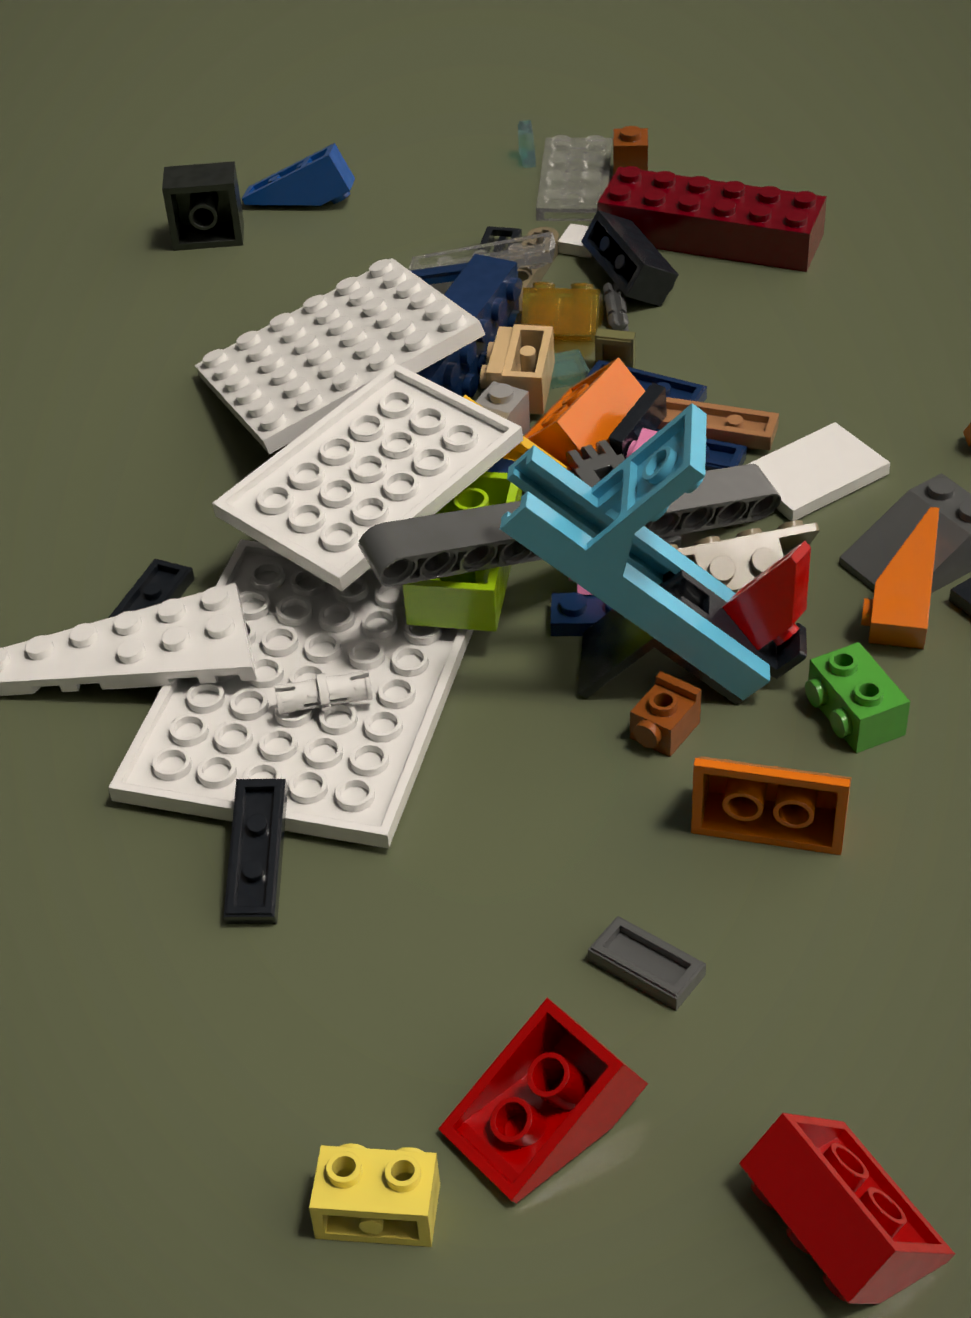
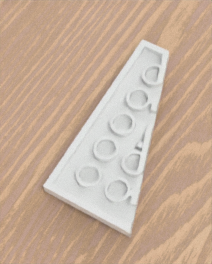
(138, 648)

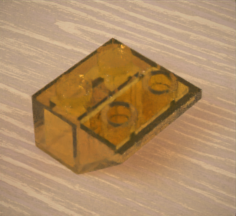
(571, 312)

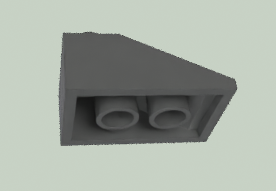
(881, 542)

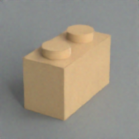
(531, 363)

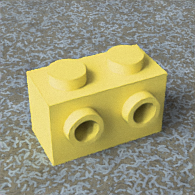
(375, 1195)

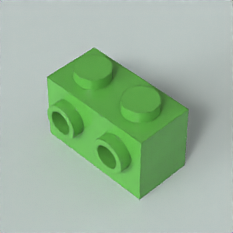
(857, 697)

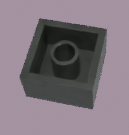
(203, 206)

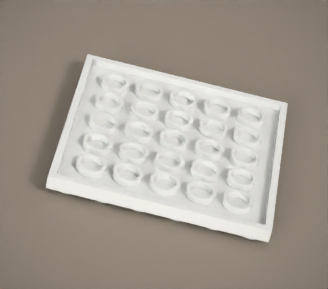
(332, 347)

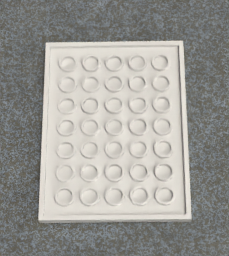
(342, 765)

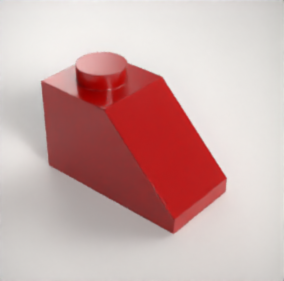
(773, 600)

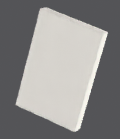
(820, 470)

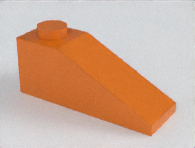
(903, 590)

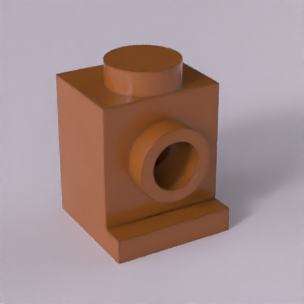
(666, 714)

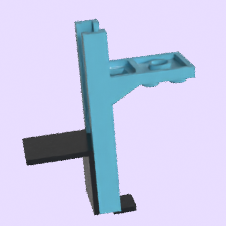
(652, 588)

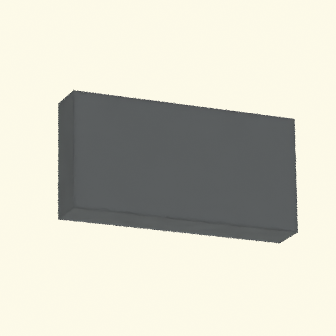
(647, 962)

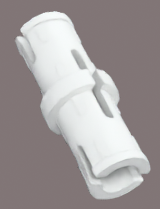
(323, 692)

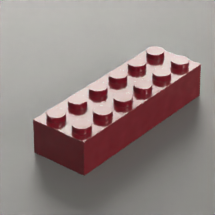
(719, 217)

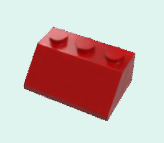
(843, 1209)

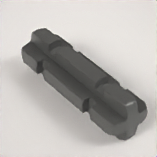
(615, 307)

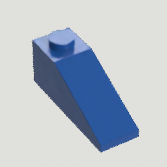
(307, 182)

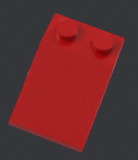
(541, 1102)

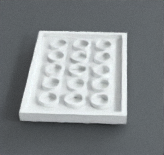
(374, 459)

